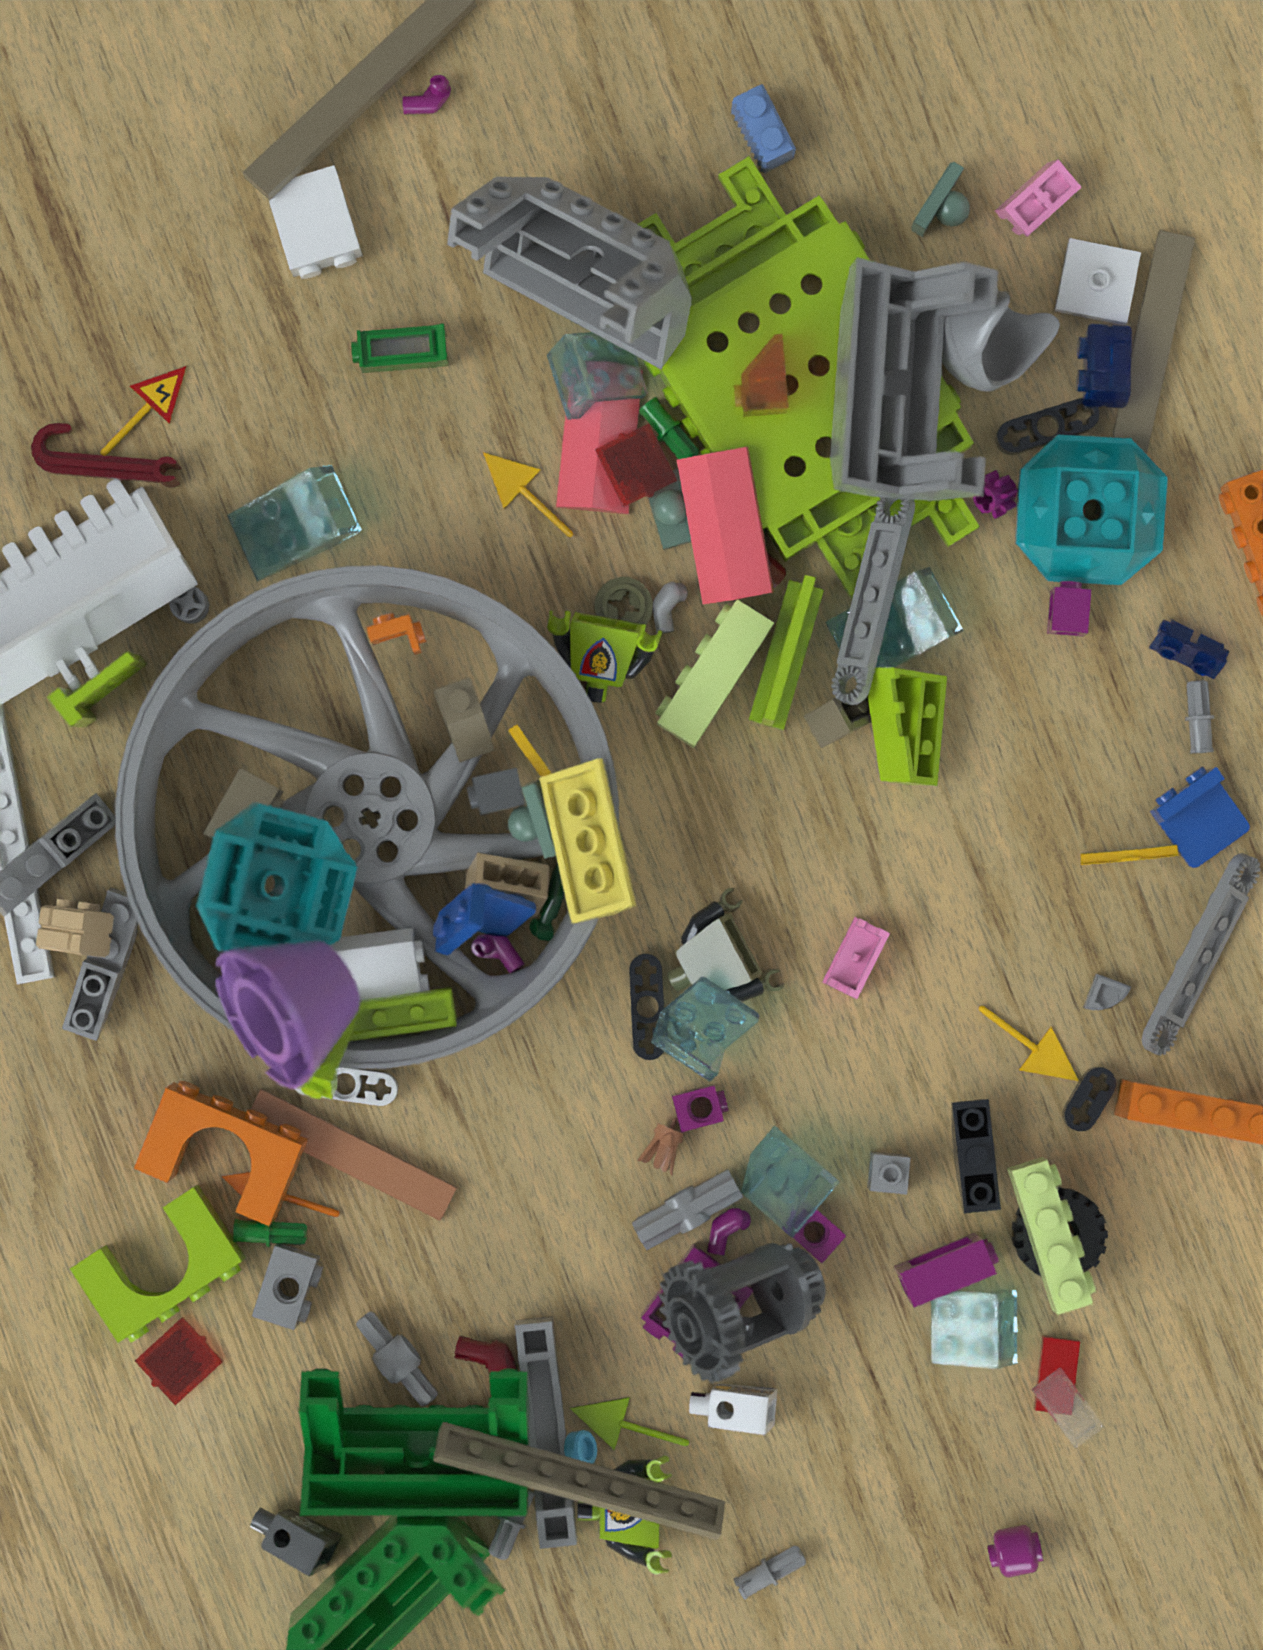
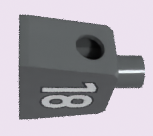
(309, 1543)

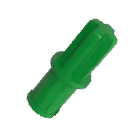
(668, 429)
(276, 1233)

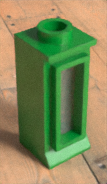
(400, 348)

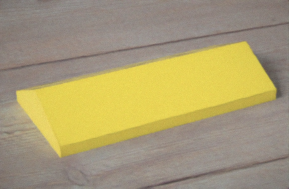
(587, 841)

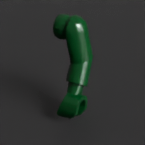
(542, 927)

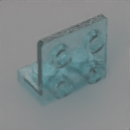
(593, 371)
(702, 1026)
(975, 1329)

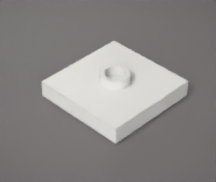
(1097, 281)

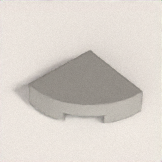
(1105, 993)

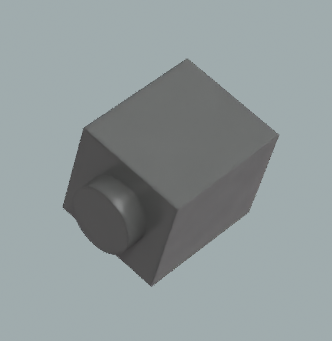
(496, 792)

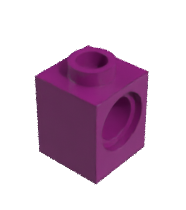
(1069, 609)
(683, 1100)
(827, 1243)

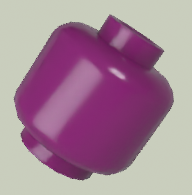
(1015, 1551)

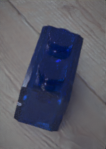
(1106, 366)

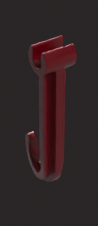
(99, 465)

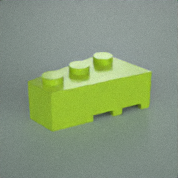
(907, 724)

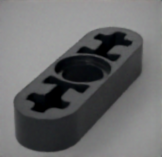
(1024, 444)
(636, 979)

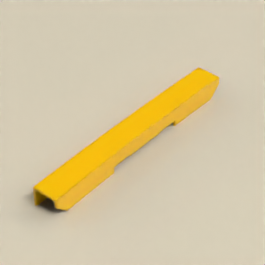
(529, 751)
(1129, 855)

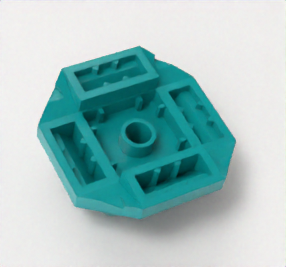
(1052, 500)
(309, 876)

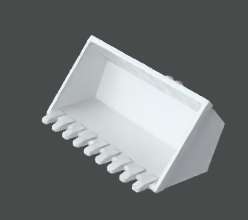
(84, 588)

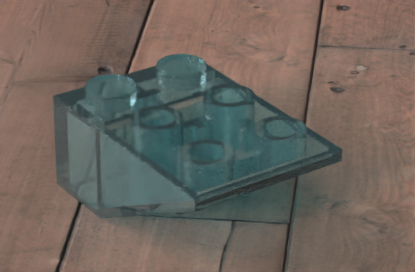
(294, 521)
(916, 620)

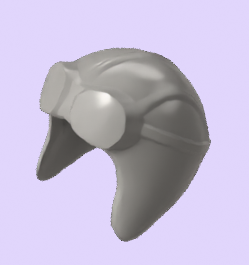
(995, 344)

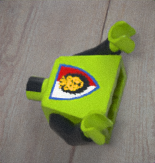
(602, 649)
(630, 1535)

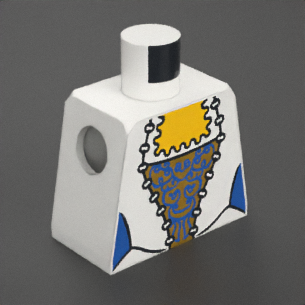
(752, 1407)

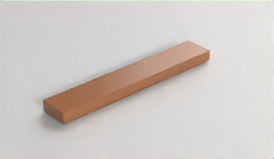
(360, 1157)

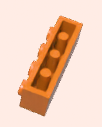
(1244, 502)

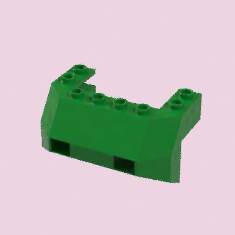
(383, 1457)
(394, 1585)

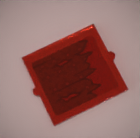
(636, 465)
(179, 1361)

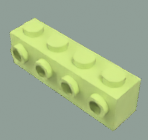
(714, 673)
(1050, 1236)

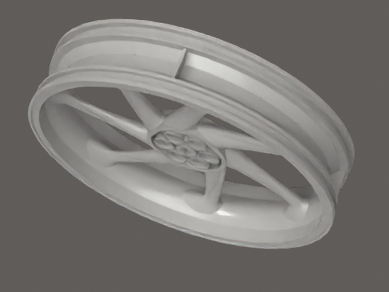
(333, 598)

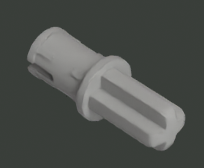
(1199, 717)
(507, 1533)
(770, 1571)

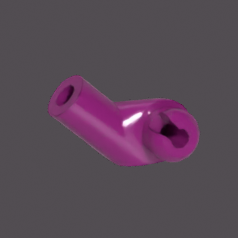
(431, 100)
(497, 948)
(725, 1225)

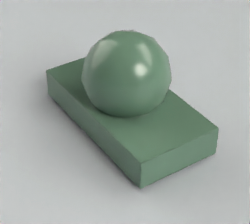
(947, 205)
(670, 515)
(531, 820)

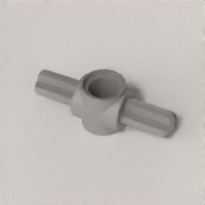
(396, 1359)

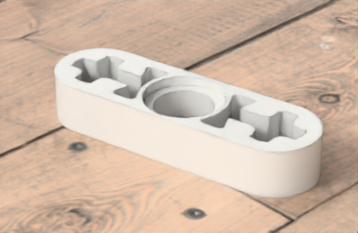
(370, 1096)

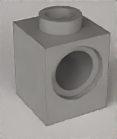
(888, 1172)

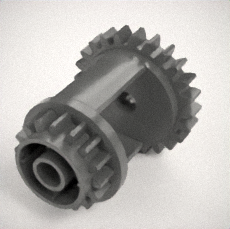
(707, 1318)

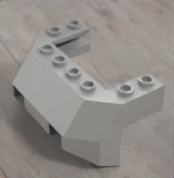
(578, 262)
(893, 377)

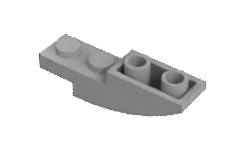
(53, 851)
(102, 976)

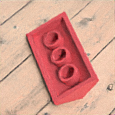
(581, 476)
(725, 525)

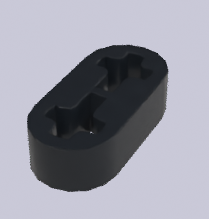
(1096, 1103)

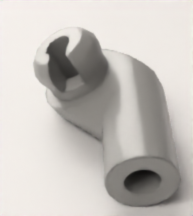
(664, 603)

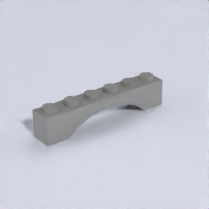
(546, 1424)

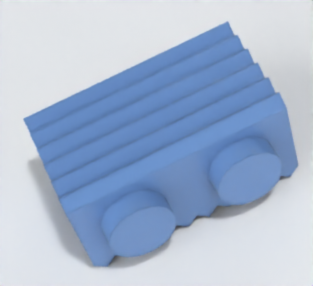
(762, 128)

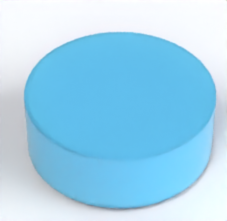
(581, 1446)

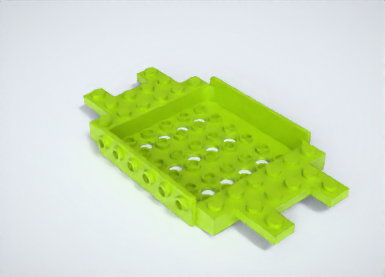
(736, 270)

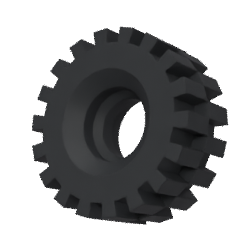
(1086, 1223)

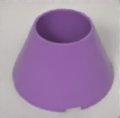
(288, 1004)

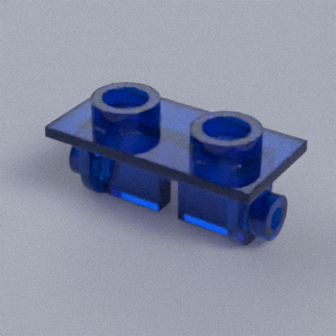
(1174, 643)

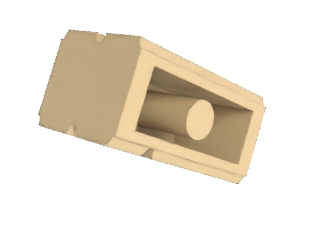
(75, 928)

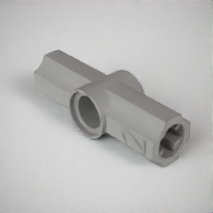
(687, 1209)

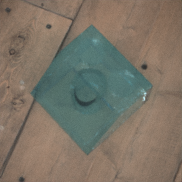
(786, 1181)

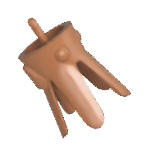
(665, 1143)

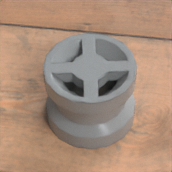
(182, 604)

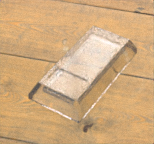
(1068, 1408)

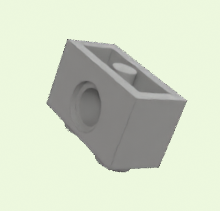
(272, 1303)

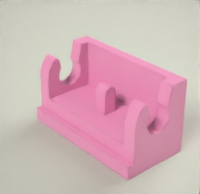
(1038, 198)
(856, 958)

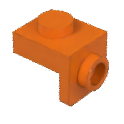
(388, 627)

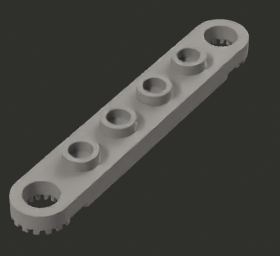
(872, 599)
(1201, 954)

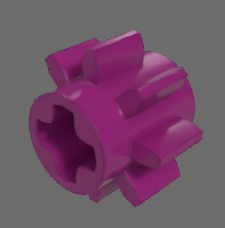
(997, 495)

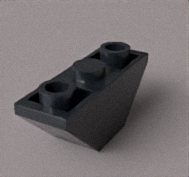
(975, 1156)

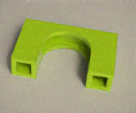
(129, 1308)

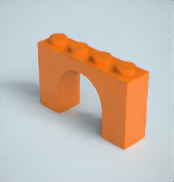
(1190, 1111)
(272, 1148)

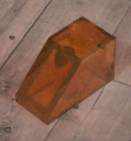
(764, 382)

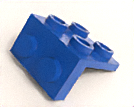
(1200, 817)
(479, 910)

